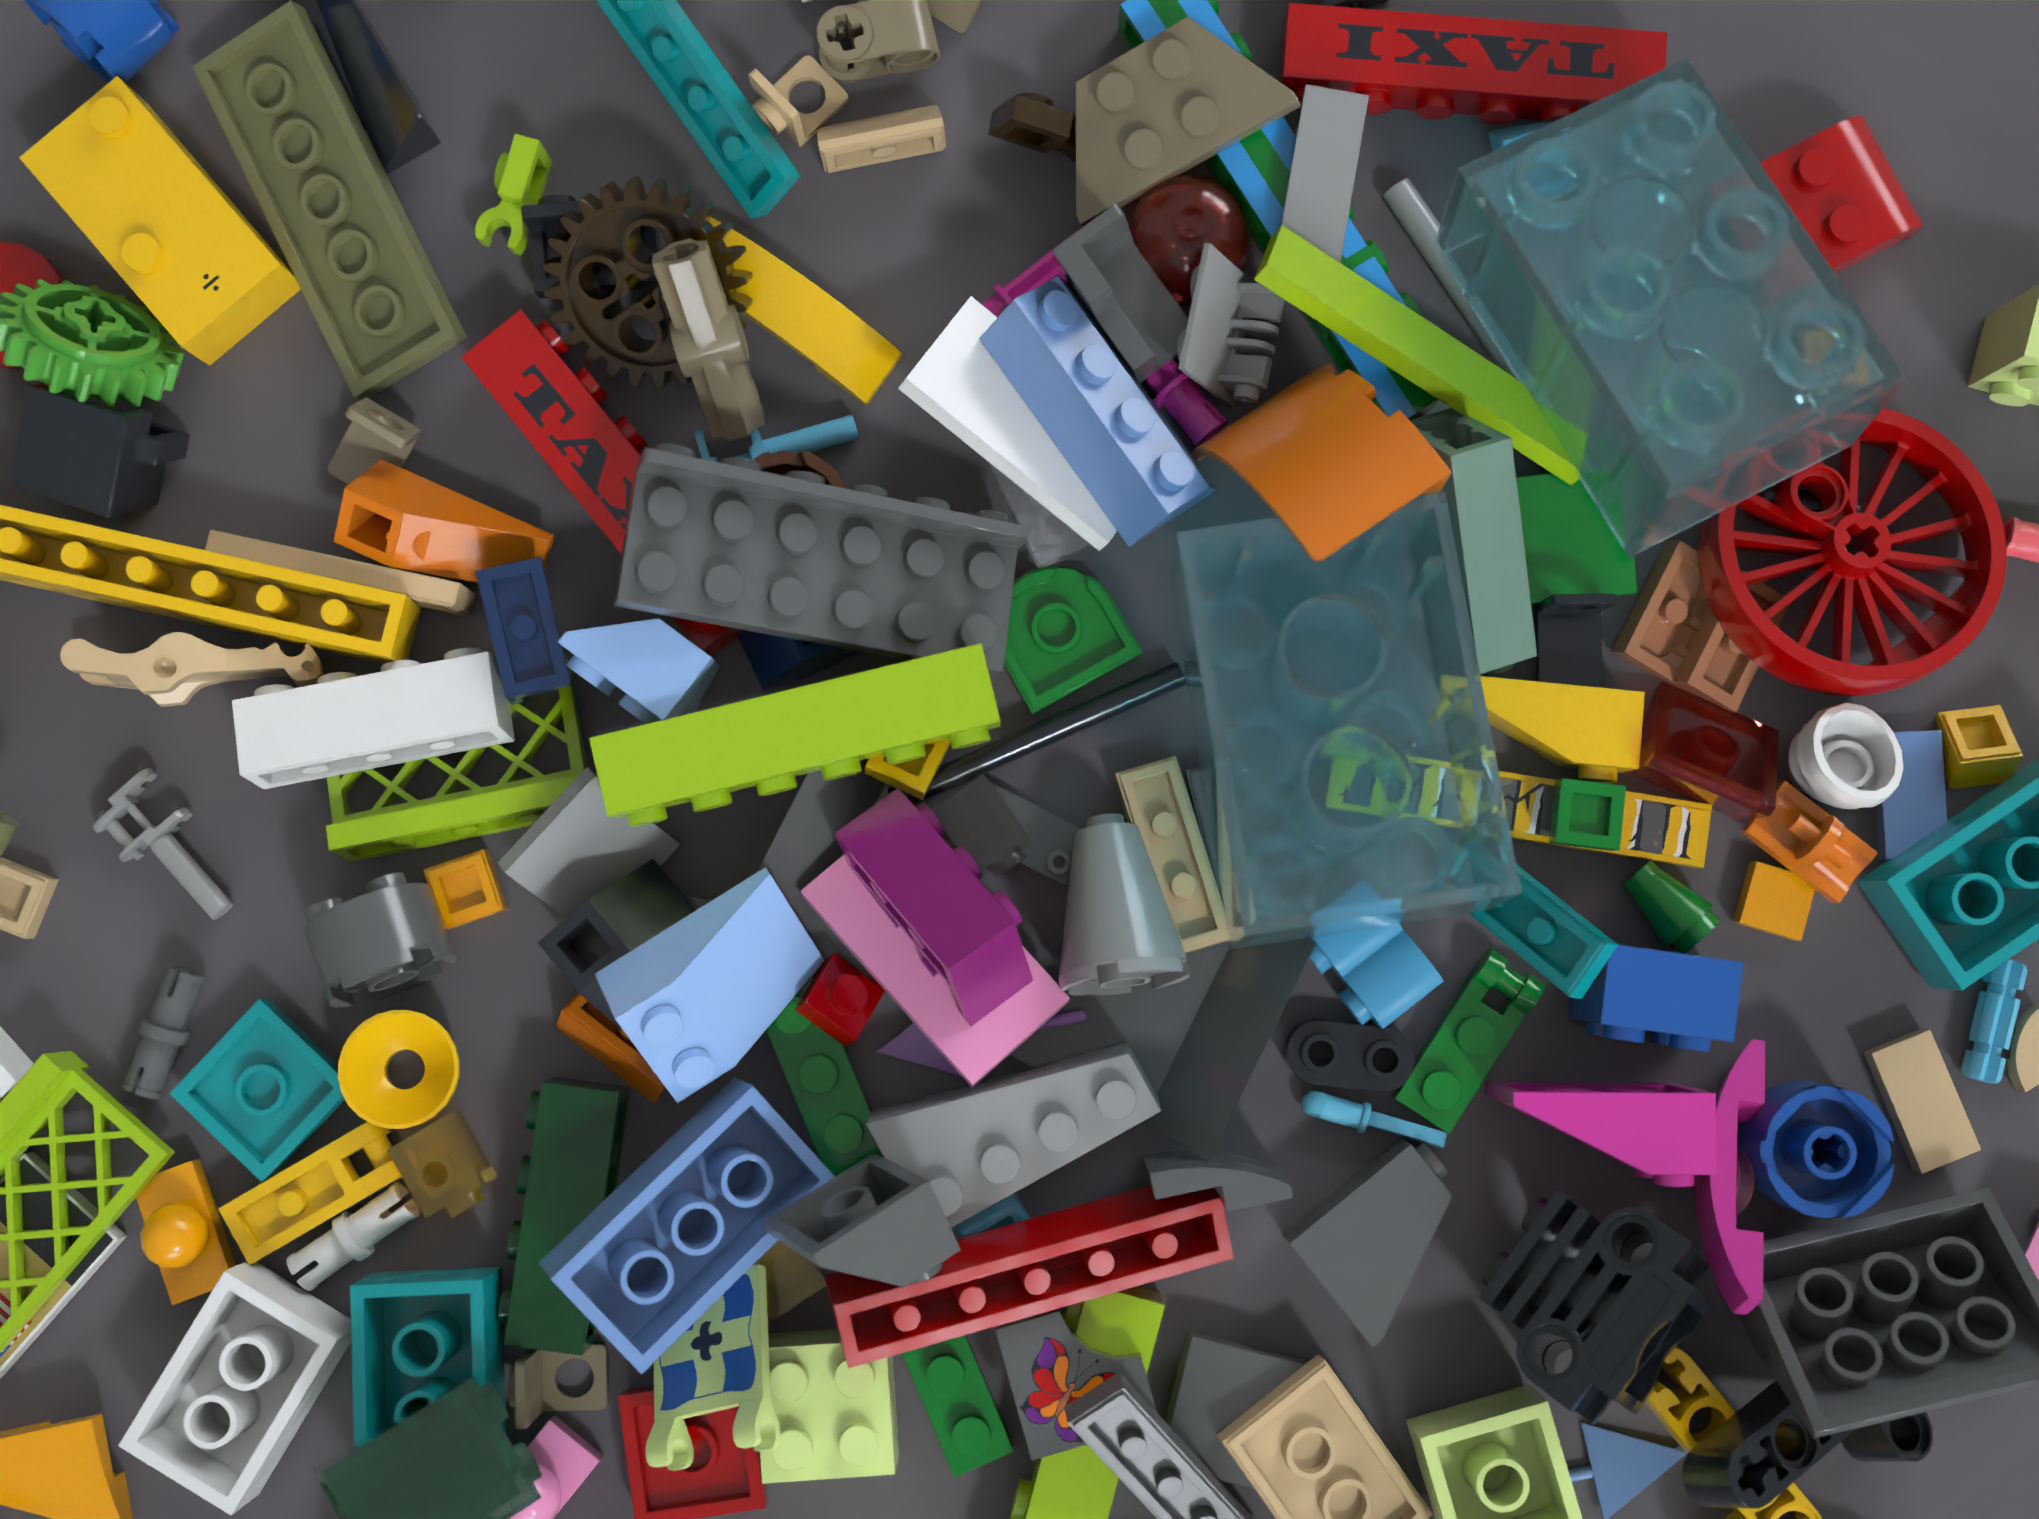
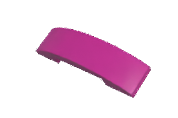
(1733, 1253)

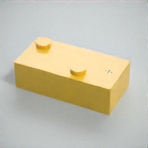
(161, 221)

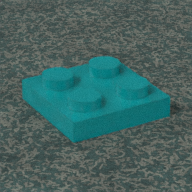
(262, 1089)

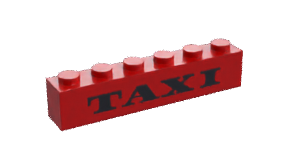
(1462, 62)
(571, 431)

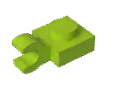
(520, 182)

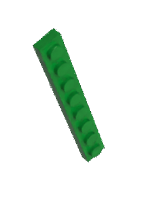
(836, 1119)

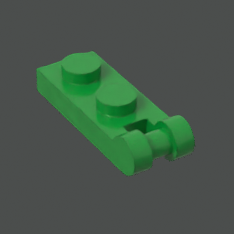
(1468, 1042)

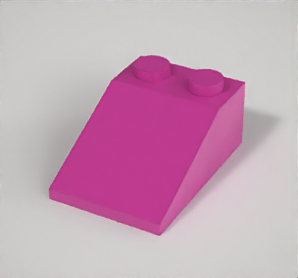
(1652, 1127)

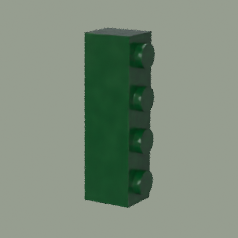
(563, 1181)

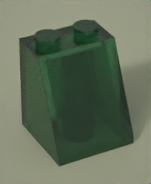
(435, 1463)

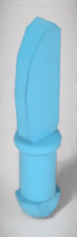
(1360, 1117)

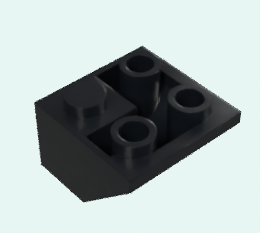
(614, 925)

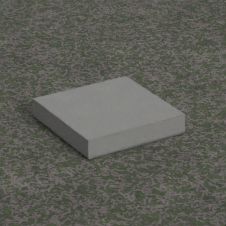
(580, 850)

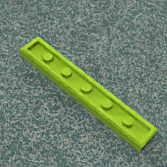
(1410, 346)

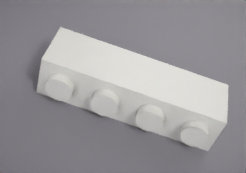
(371, 719)

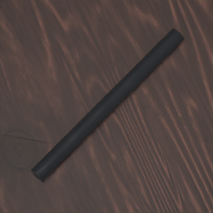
(1053, 729)

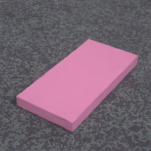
(929, 1001)

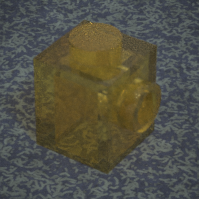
(444, 1166)

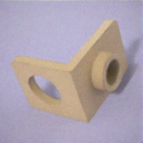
(775, 108)

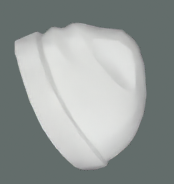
(1846, 758)

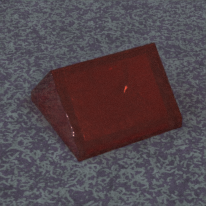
(1708, 754)

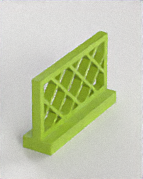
(460, 814)
(24, 1114)

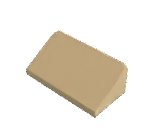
(881, 138)

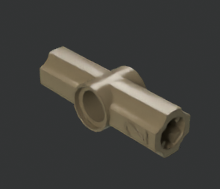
(708, 338)

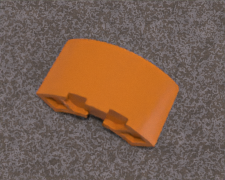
(1328, 459)

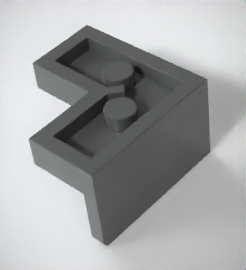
(1122, 293)

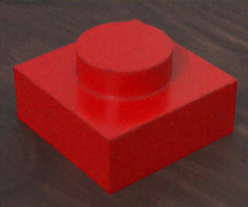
(840, 1000)

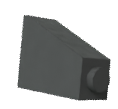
(1374, 1234)

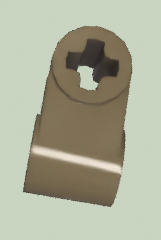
(884, 36)

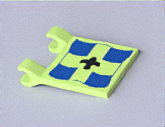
(715, 1368)

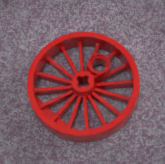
(1868, 575)

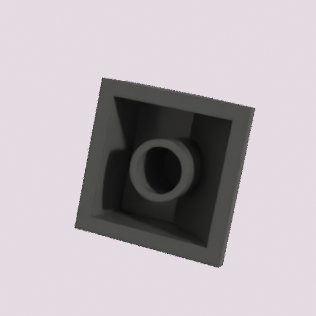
(870, 1224)

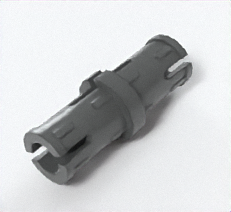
(163, 1031)

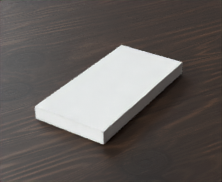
(978, 404)

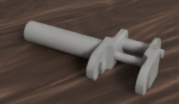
(162, 843)

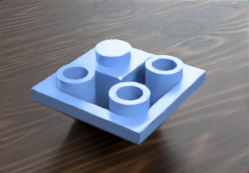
(648, 662)

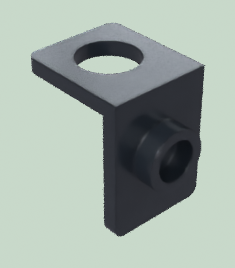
(1570, 638)

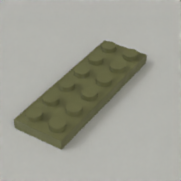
(329, 201)

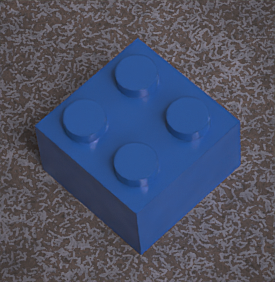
(1671, 994)

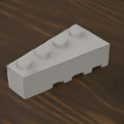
(1014, 1127)

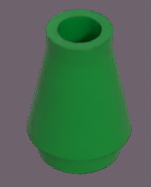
(1671, 908)

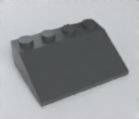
(1898, 1313)

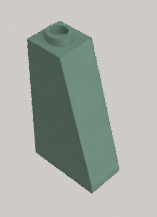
(1486, 536)

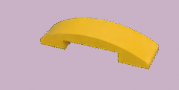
(813, 322)

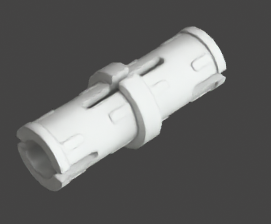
(352, 1236)

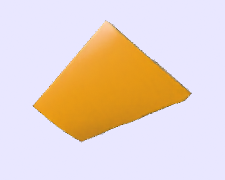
(62, 1471)

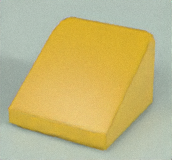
(1977, 746)

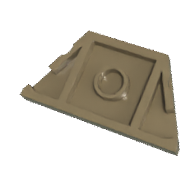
(1165, 113)

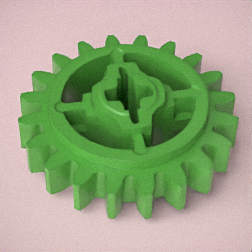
(87, 343)

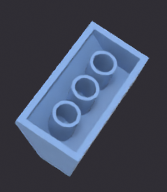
(1095, 410)

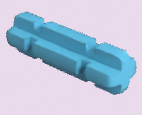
(1994, 1022)

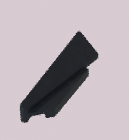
(372, 82)

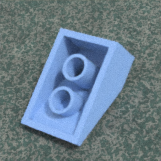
(711, 983)

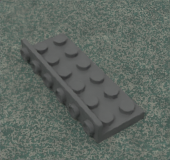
(815, 559)

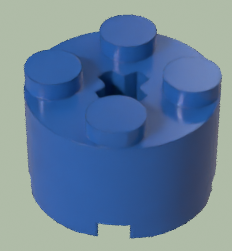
(109, 34)
(1851, 1145)

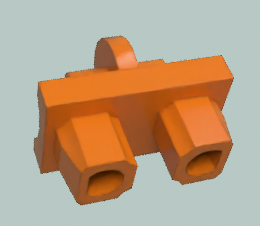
(1810, 843)

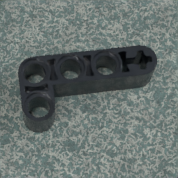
(1769, 1448)

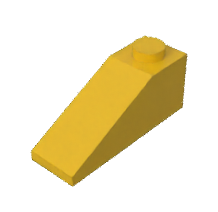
(1570, 724)

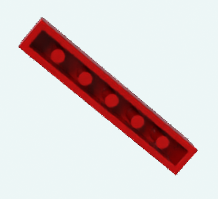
(1032, 1270)

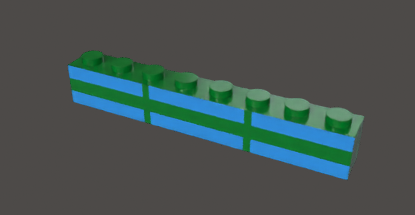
(1258, 177)

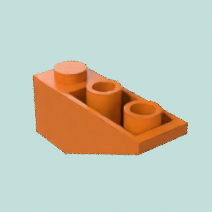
(429, 527)

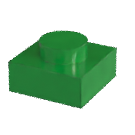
(1587, 814)

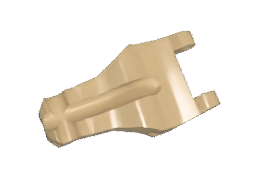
(183, 664)

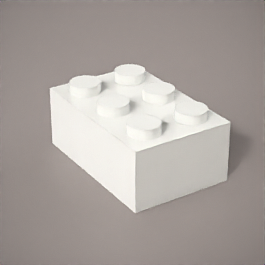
(239, 1386)

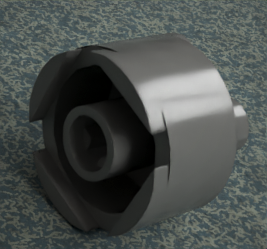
(377, 940)

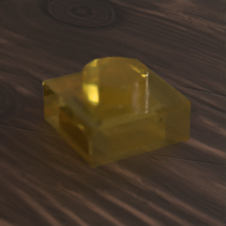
(788, 1278)

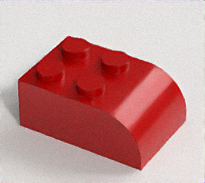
(1844, 193)

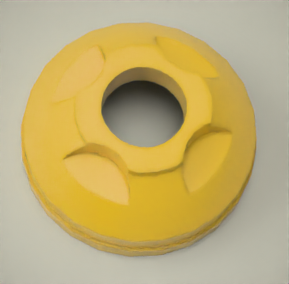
(365, 1063)

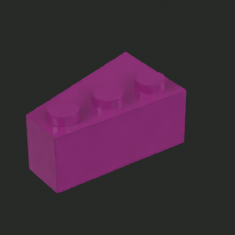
(938, 902)

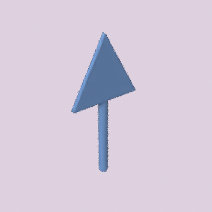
(1621, 1466)

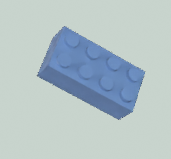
(685, 1223)

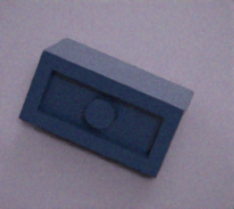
(523, 629)

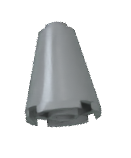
(1116, 915)

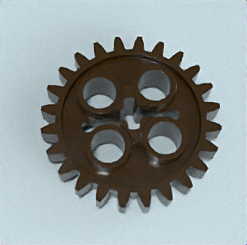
(612, 235)

